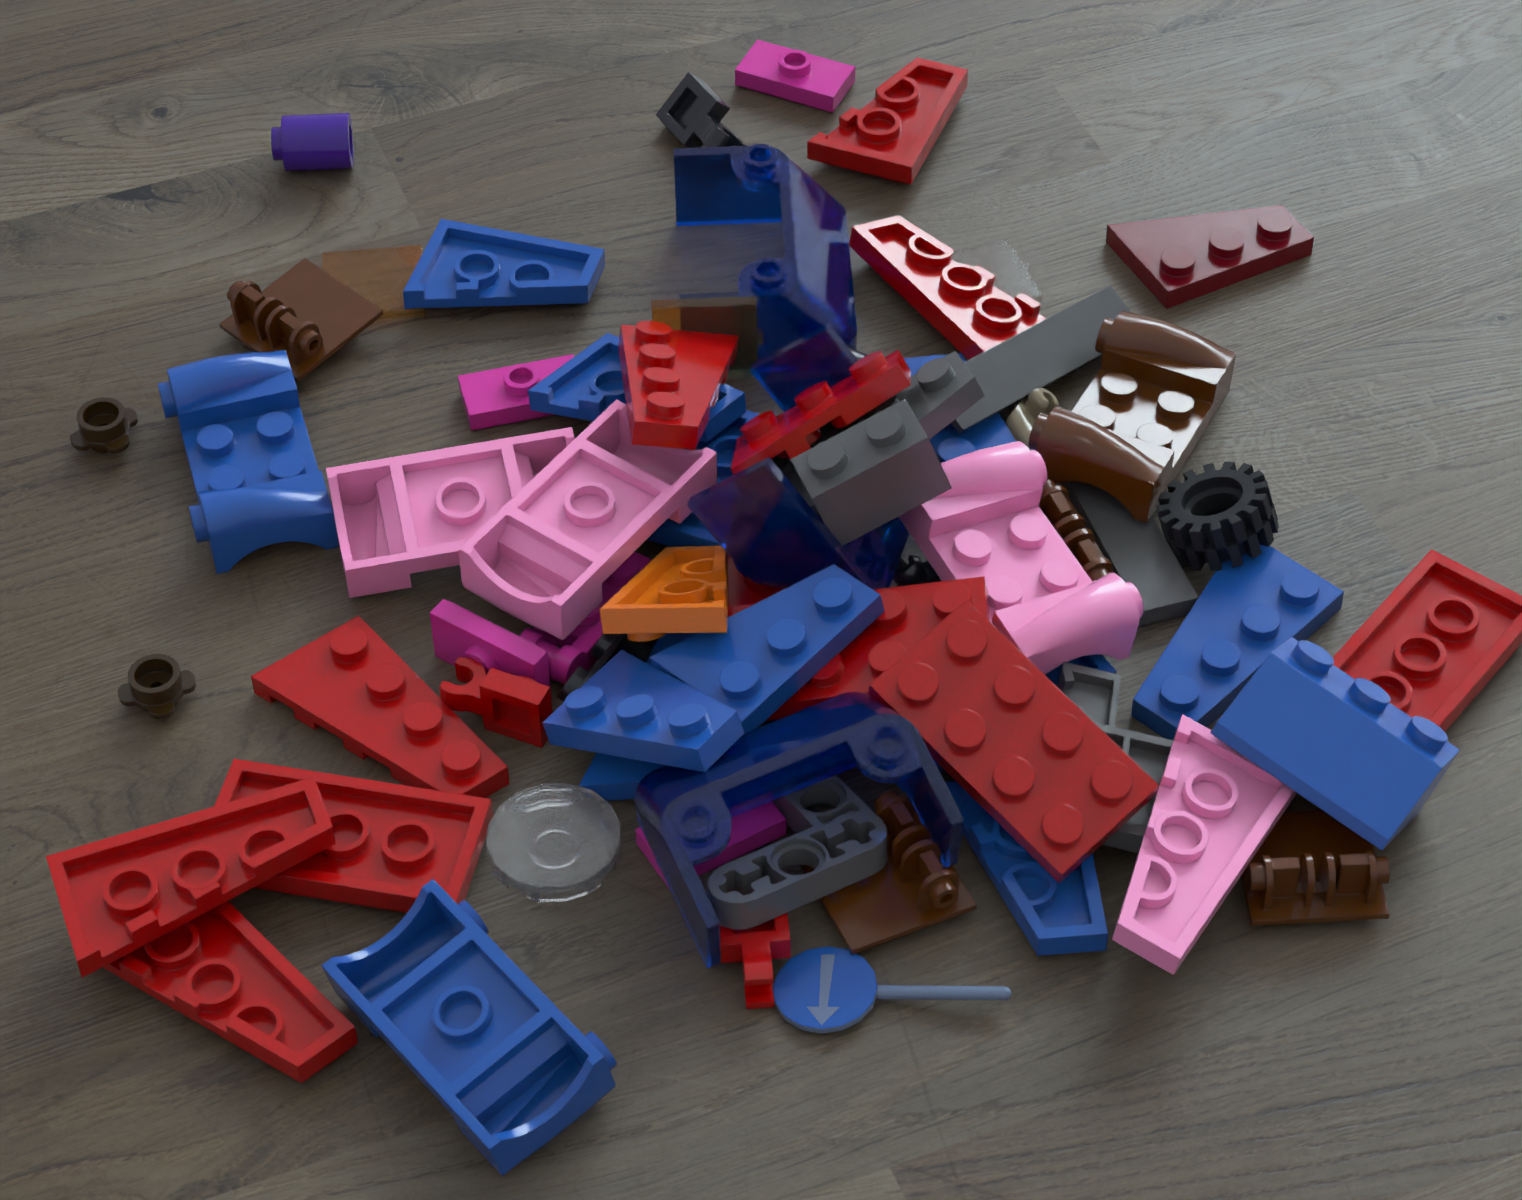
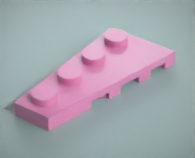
(1196, 845)

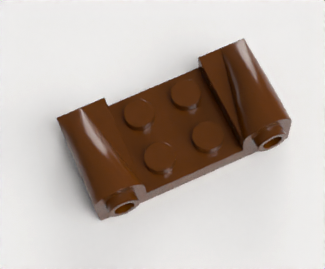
(1138, 412)

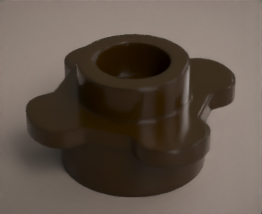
(103, 426)
(156, 685)

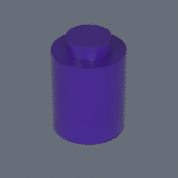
(314, 142)

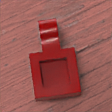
(507, 702)
(755, 950)

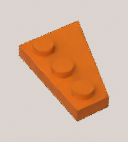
(673, 593)

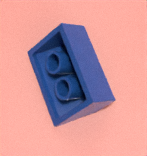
(1336, 741)

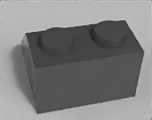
(871, 472)

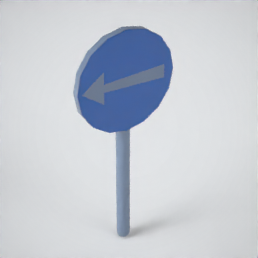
(835, 990)

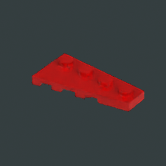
(382, 711)

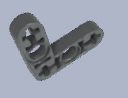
(837, 843)

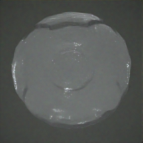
(554, 841)

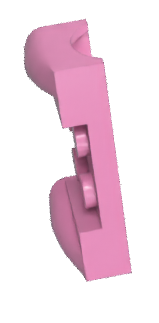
(423, 506)
(580, 522)
(1032, 579)

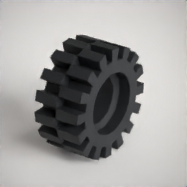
(1218, 516)

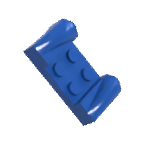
(248, 455)
(474, 1028)

